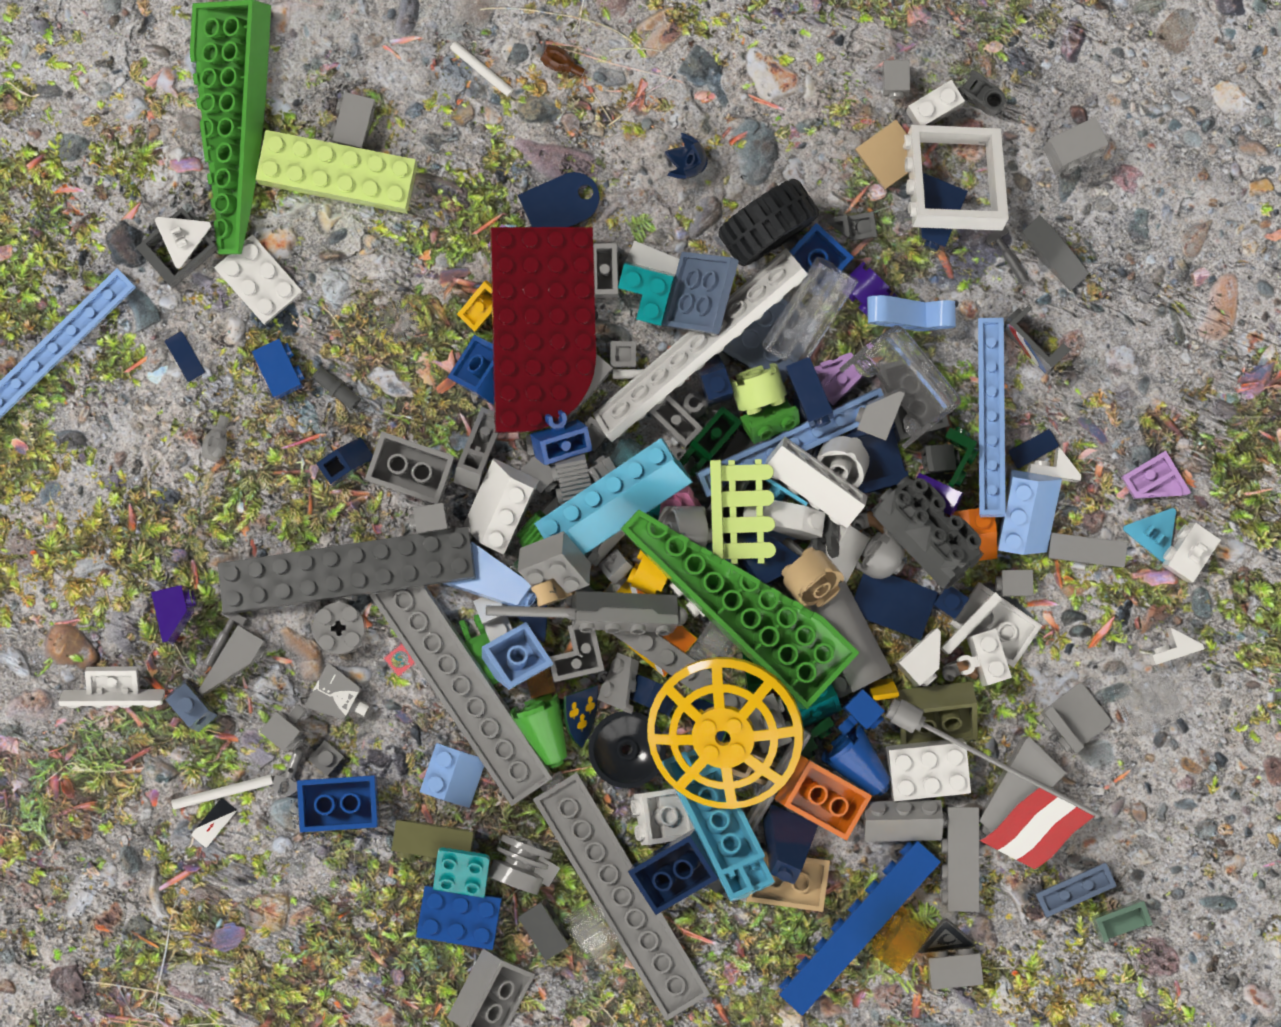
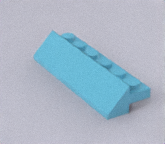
(612, 500)
(723, 834)

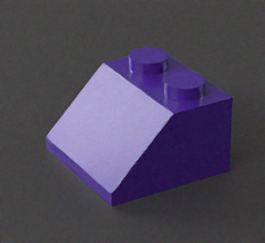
(173, 611)

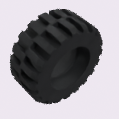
(768, 222)

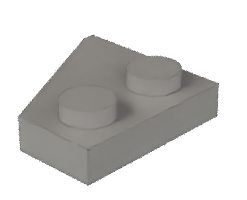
(619, 683)

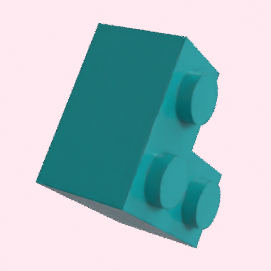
(653, 286)

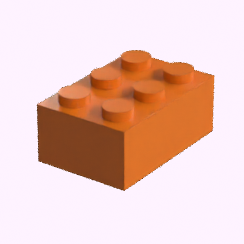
(823, 798)

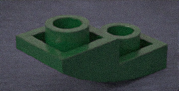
(820, 730)

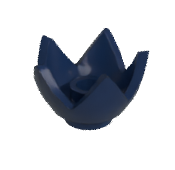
(688, 159)

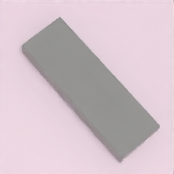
(1087, 550)

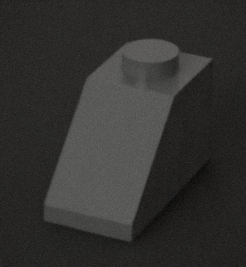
(939, 459)

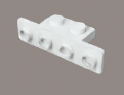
(112, 688)

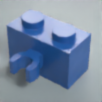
(560, 440)
(861, 711)

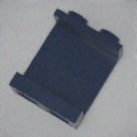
(885, 461)

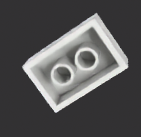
(927, 770)

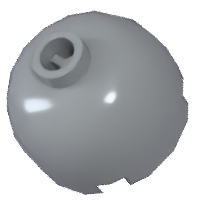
(882, 556)

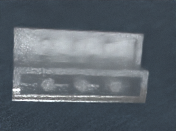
(809, 311)

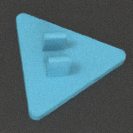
(780, 492)
(1154, 532)

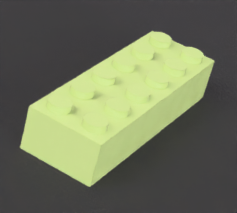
(336, 171)

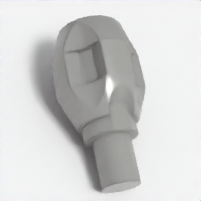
(216, 440)

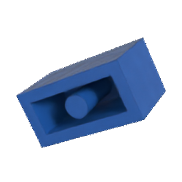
(278, 368)

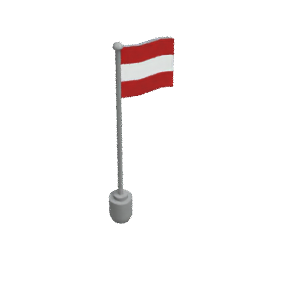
(1036, 824)

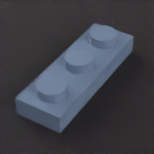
(1075, 889)

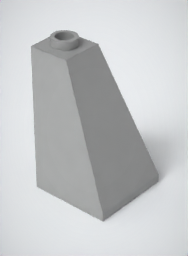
(1010, 789)

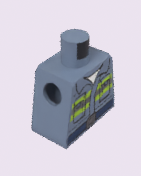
(191, 706)

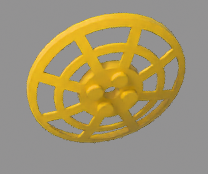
(728, 719)

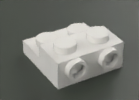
(659, 817)

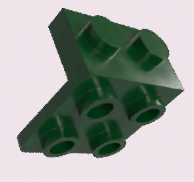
(960, 438)

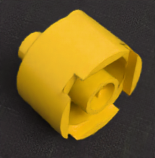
(647, 576)

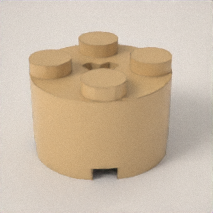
(812, 578)

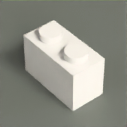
(935, 105)

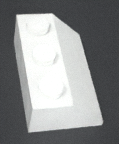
(500, 505)

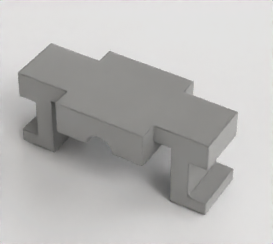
(600, 468)

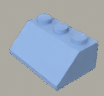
(1029, 513)

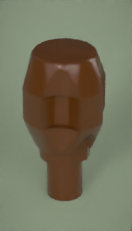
(560, 60)

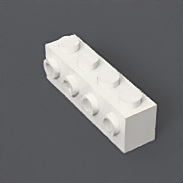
(816, 483)

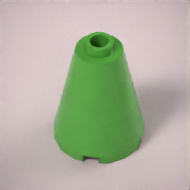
(543, 728)

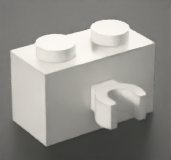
(1190, 551)
(986, 658)

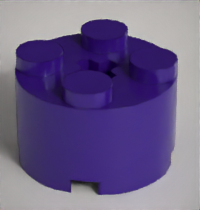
(869, 285)

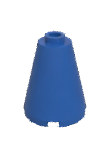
(858, 761)

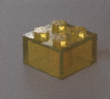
(899, 942)

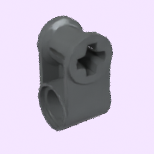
(981, 92)

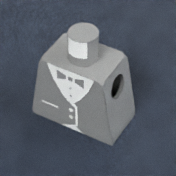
(337, 695)

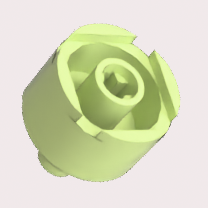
(758, 388)

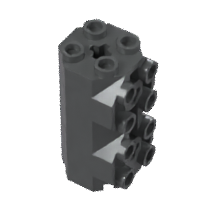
(918, 522)

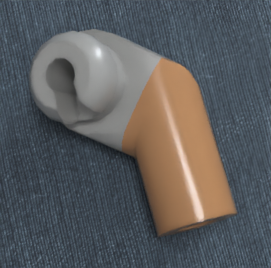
(867, 520)
(954, 669)

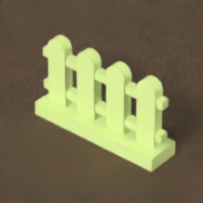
(740, 499)

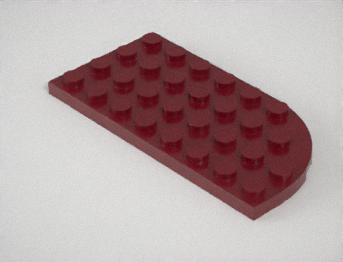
(541, 323)

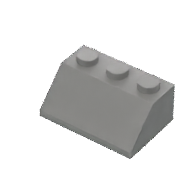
(491, 992)

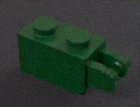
(711, 439)

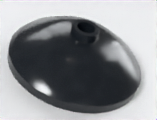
(607, 754)

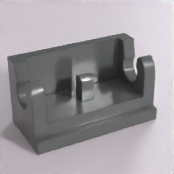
(545, 929)

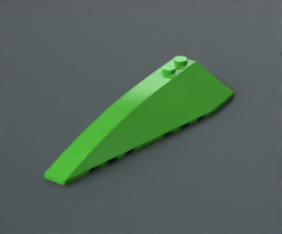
(231, 79)
(756, 618)

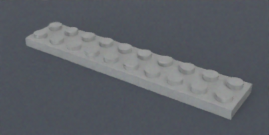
(463, 690)
(604, 872)

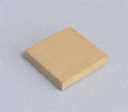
(885, 155)

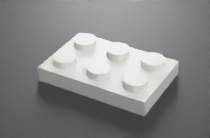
(259, 280)

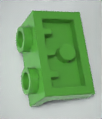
(770, 421)

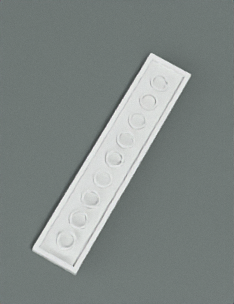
(696, 348)

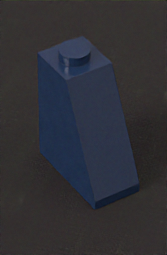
(939, 195)
(715, 381)
(810, 392)
(771, 570)
(646, 692)
(787, 842)

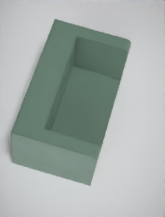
(1121, 920)

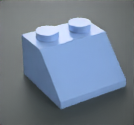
(515, 656)
(452, 775)

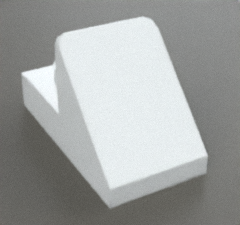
(1061, 468)
(494, 625)
(1181, 646)

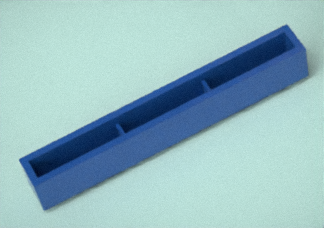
(859, 926)

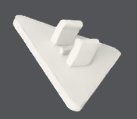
(181, 237)

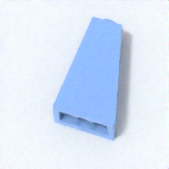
(495, 581)

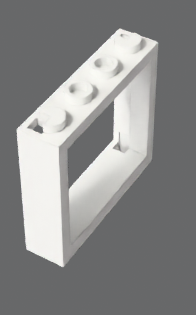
(948, 218)

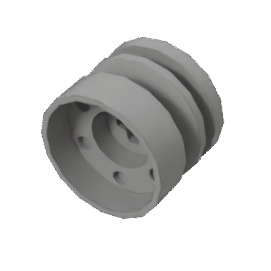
(520, 863)

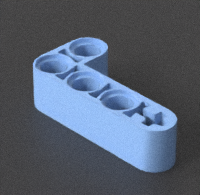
(910, 313)

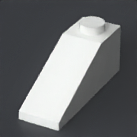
(792, 519)

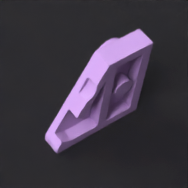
(834, 382)
(1156, 479)

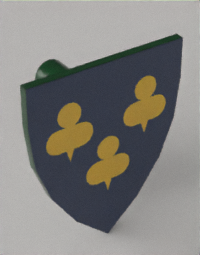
(580, 713)

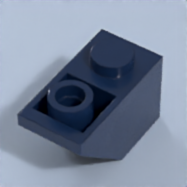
(345, 461)

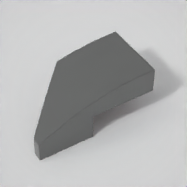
(857, 226)

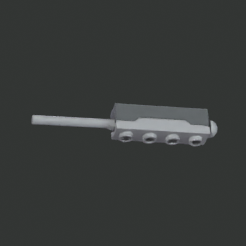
(609, 612)

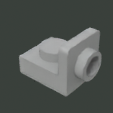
(616, 566)

